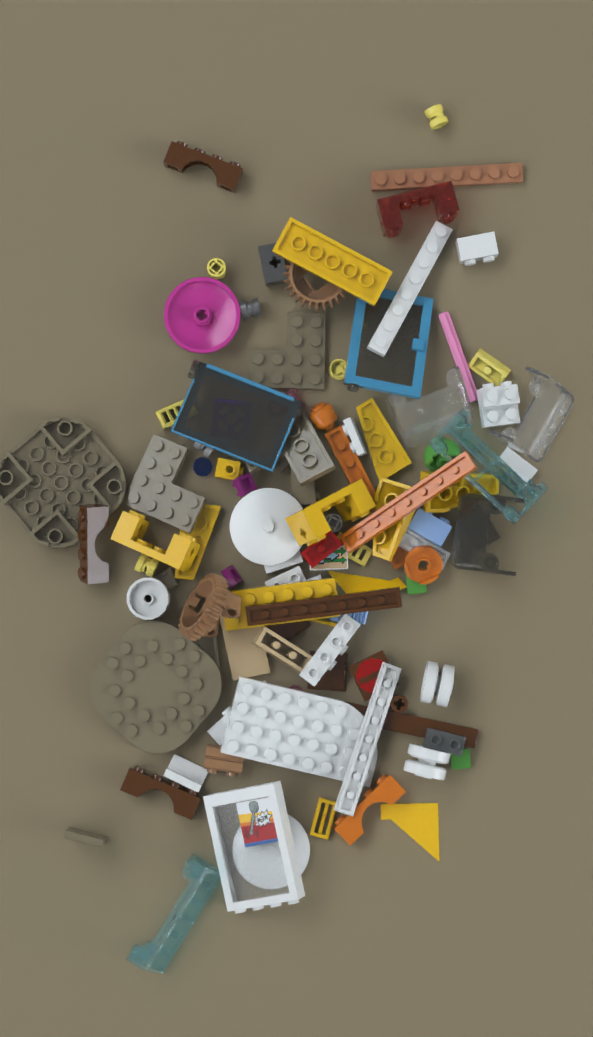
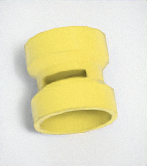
(436, 116)
(218, 271)
(337, 369)
(146, 565)

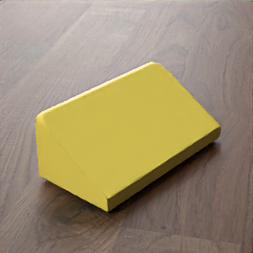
(489, 367)

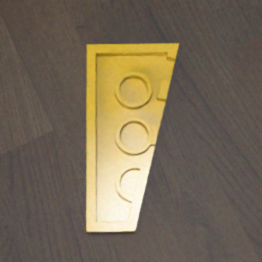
(384, 447)
(202, 532)

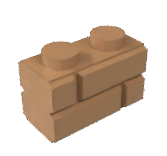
(217, 761)

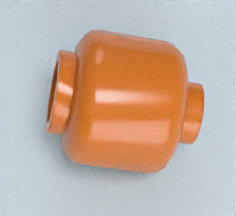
(323, 416)

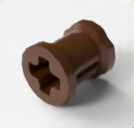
(402, 708)

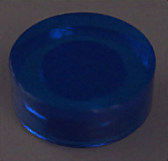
(202, 466)

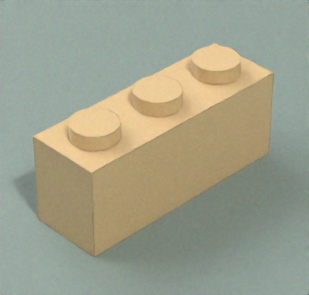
(281, 649)

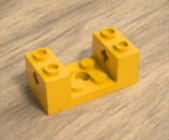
(310, 524)
(131, 530)

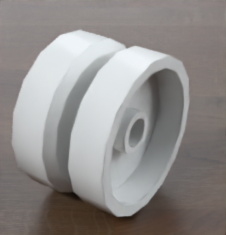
(137, 602)
(438, 684)
(426, 763)

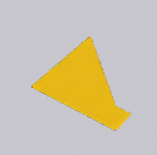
(355, 583)
(418, 821)

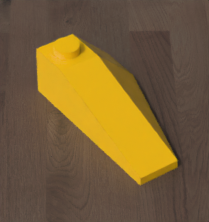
(449, 498)
(388, 541)

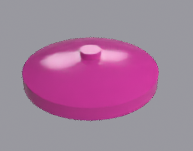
(202, 315)

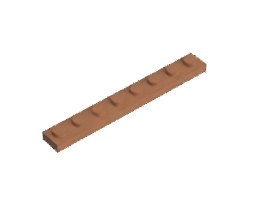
(459, 175)

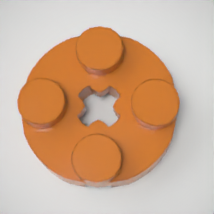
(413, 559)

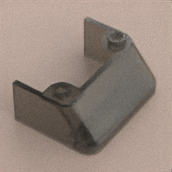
(472, 533)

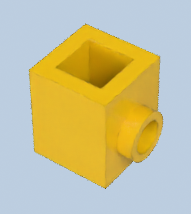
(228, 469)

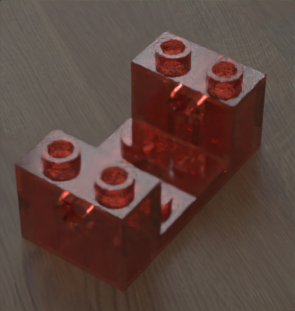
(441, 195)

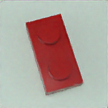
(320, 550)

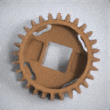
(304, 291)
(218, 603)

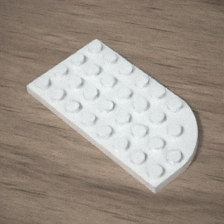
(293, 729)

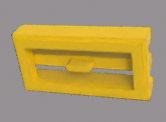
(319, 834)

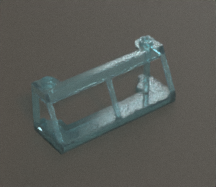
(460, 431)
(158, 953)

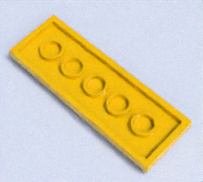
(332, 261)
(280, 593)

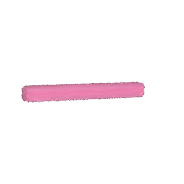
(458, 354)

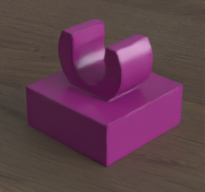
(244, 484)
(231, 576)

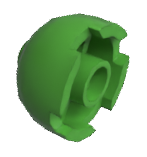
(434, 460)

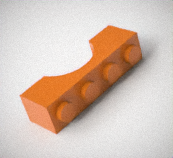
(386, 791)

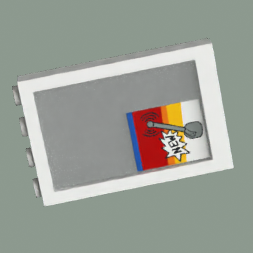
(254, 847)

